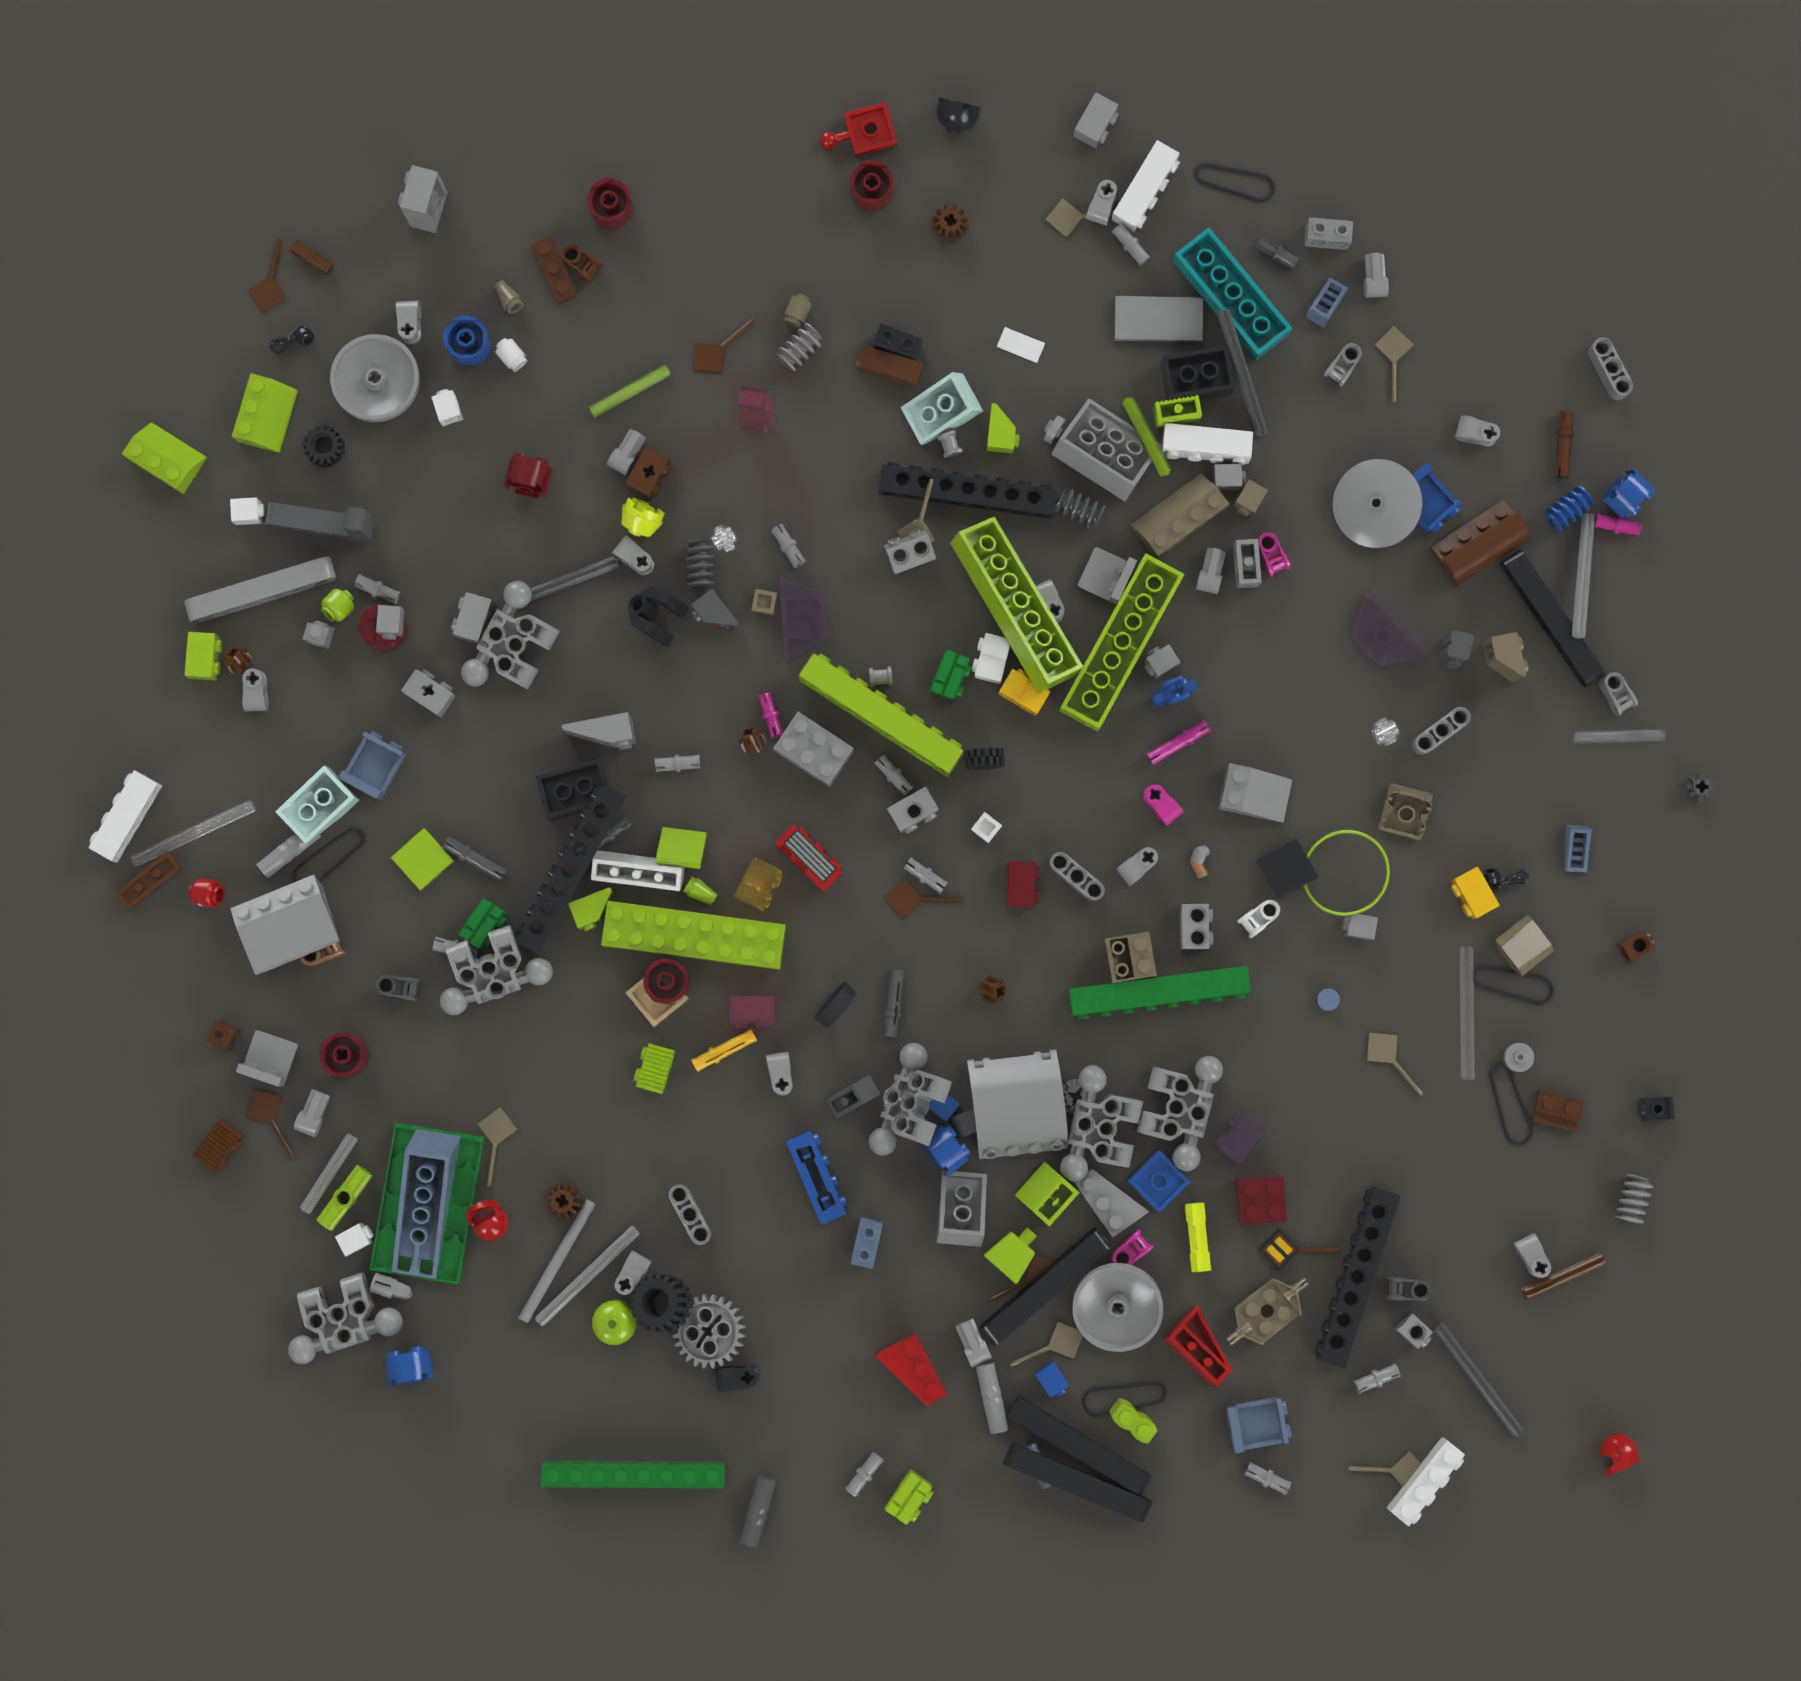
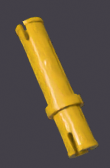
(715, 1054)

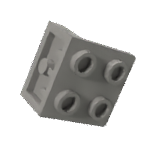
(1106, 575)
(268, 1059)

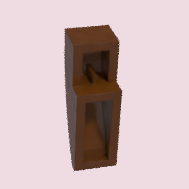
(890, 366)

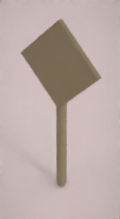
(1065, 217)
(1394, 346)
(919, 523)
(1383, 1049)
(496, 1128)
(1063, 1341)
(1401, 1470)

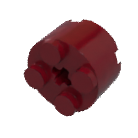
(860, 180)
(616, 214)
(528, 475)
(368, 632)
(665, 994)
(331, 1055)

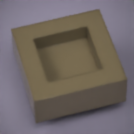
(764, 602)

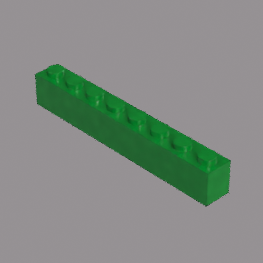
(1159, 991)
(634, 1474)

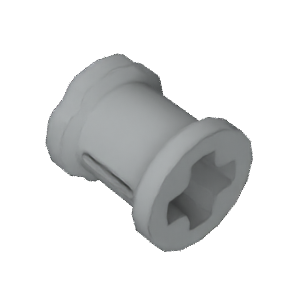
(950, 444)
(880, 677)

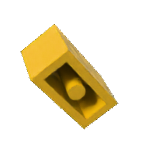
(1474, 893)

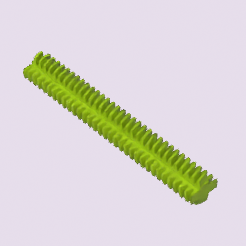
(629, 390)
(1145, 436)

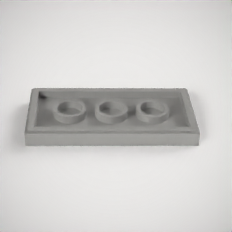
(1158, 319)

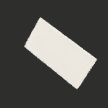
(1020, 344)

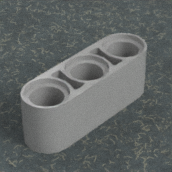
(1611, 358)
(1450, 726)
(1065, 874)
(698, 1222)

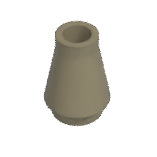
(508, 297)

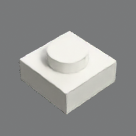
(986, 827)

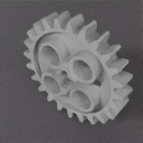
(724, 1344)

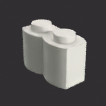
(992, 658)

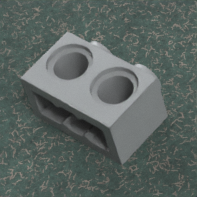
(1328, 233)
(910, 557)
(1188, 927)

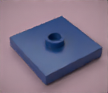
(1158, 1181)

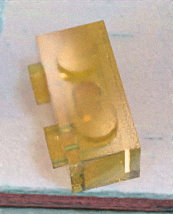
(758, 884)

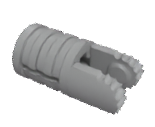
(390, 1287)

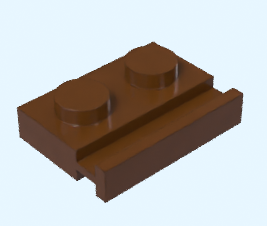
(1557, 1110)

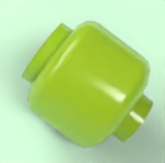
(337, 605)

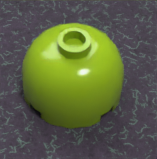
(614, 1322)

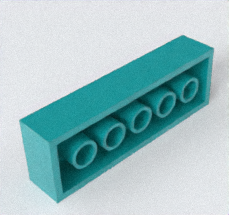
(1228, 286)

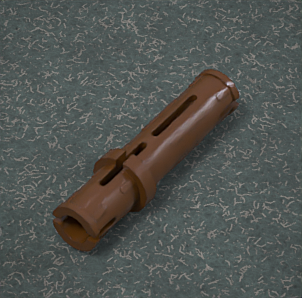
(1564, 444)

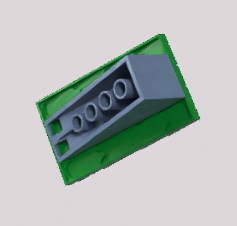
(426, 1202)

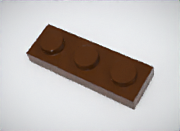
(554, 269)
(148, 880)

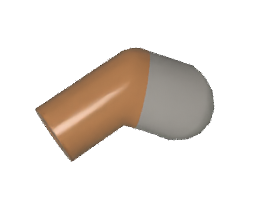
(1197, 859)

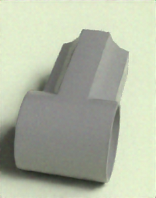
(1375, 282)
(624, 457)
(1210, 575)
(310, 1119)
(975, 1347)

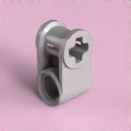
(1102, 205)
(408, 318)
(1342, 367)
(1473, 431)
(631, 554)
(1051, 598)
(255, 694)
(1618, 694)
(1135, 868)
(780, 1068)
(1531, 1252)
(634, 1270)

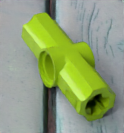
(335, 1208)

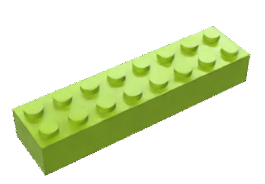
(1016, 604)
(1121, 642)
(880, 714)
(693, 935)

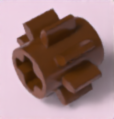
(238, 660)
(752, 740)
(992, 989)

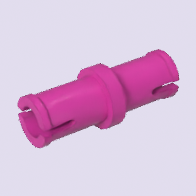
(1618, 525)
(770, 715)

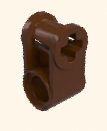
(584, 265)

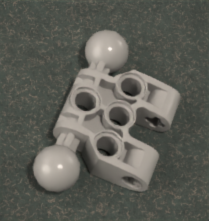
(517, 596)
(460, 955)
(1208, 1071)
(1093, 1080)
(909, 1102)
(313, 1302)

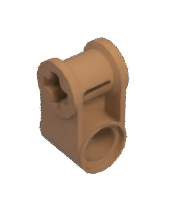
(325, 954)

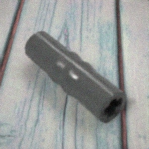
(757, 1511)

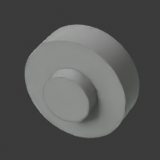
(1054, 429)
(1518, 1057)

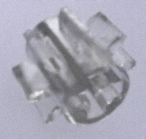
(723, 538)
(1385, 731)

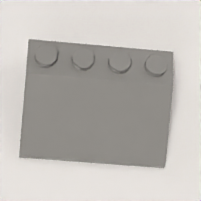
(1104, 450)
(285, 924)

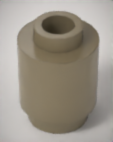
(797, 310)

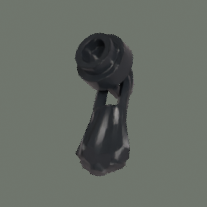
(302, 335)
(1493, 877)

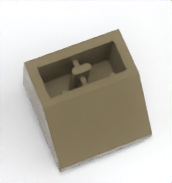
(1505, 656)
(1130, 957)

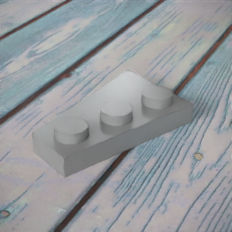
(1109, 1203)

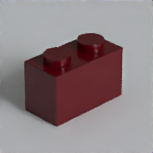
(1021, 884)

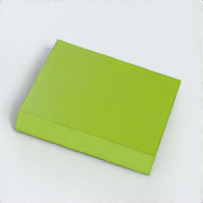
(681, 848)
(422, 859)

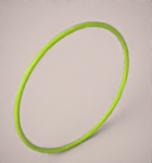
(1384, 887)

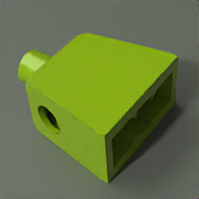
(1012, 1254)

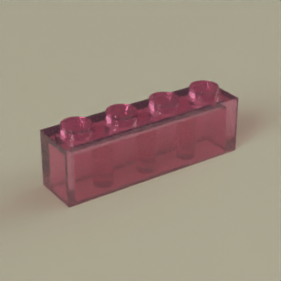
(755, 408)

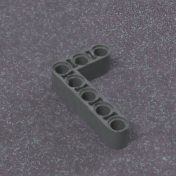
(353, 525)

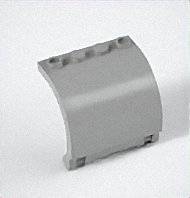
(1018, 1105)

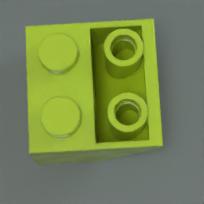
(1047, 1193)

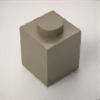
(1250, 499)

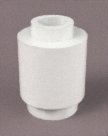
(511, 354)

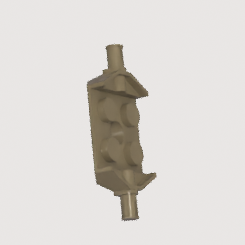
(1285, 1307)

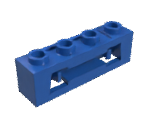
(831, 1211)

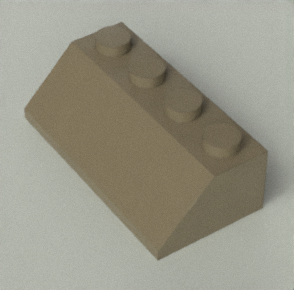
(1179, 515)

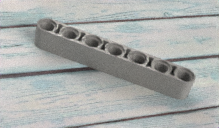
(260, 590)

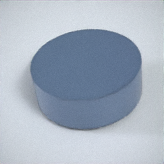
(1328, 999)

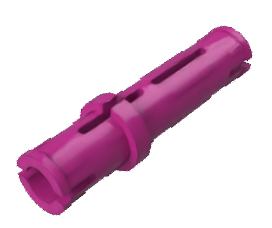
(1178, 742)

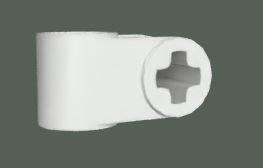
(1258, 918)

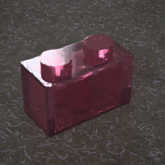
(752, 1010)

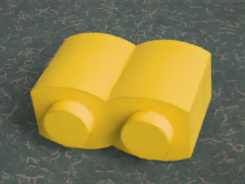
(1022, 692)

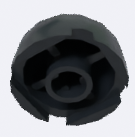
(957, 115)

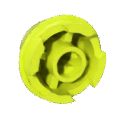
(641, 517)

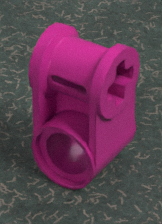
(1272, 555)
(1165, 807)
(1132, 1249)

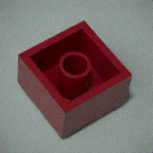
(1260, 1200)

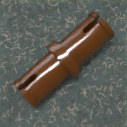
(311, 257)

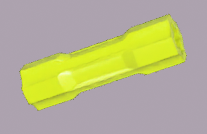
(1197, 1237)

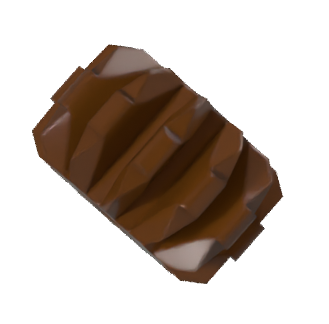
(958, 225)
(557, 1204)

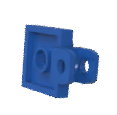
(1172, 692)

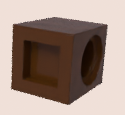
(1627, 950)
(223, 1035)

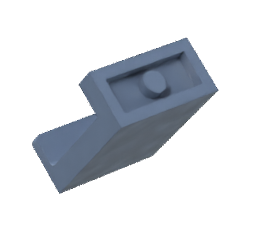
(373, 765)
(866, 1242)
(1257, 1423)

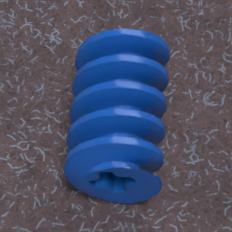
(1567, 507)

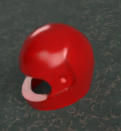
(491, 1224)
(1621, 1450)

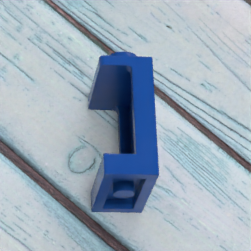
(1437, 501)

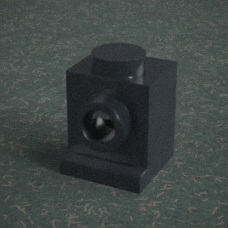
(1647, 1112)

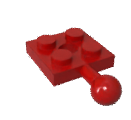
(861, 141)

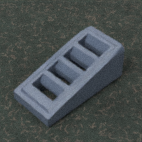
(1318, 313)
(1585, 848)

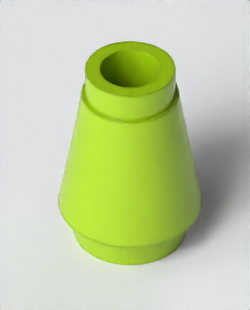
(699, 891)

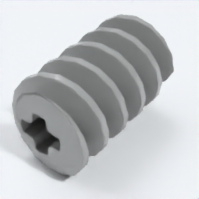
(799, 347)
(1635, 1199)

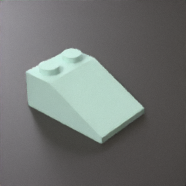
(941, 408)
(317, 804)

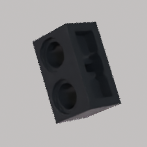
(897, 342)

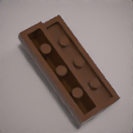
(1480, 542)

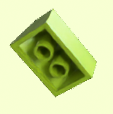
(264, 413)
(164, 457)

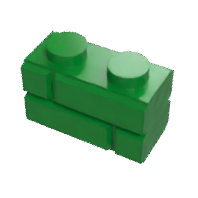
(950, 676)
(484, 919)

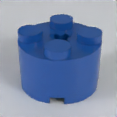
(458, 332)
(1628, 493)
(946, 1151)
(409, 1367)

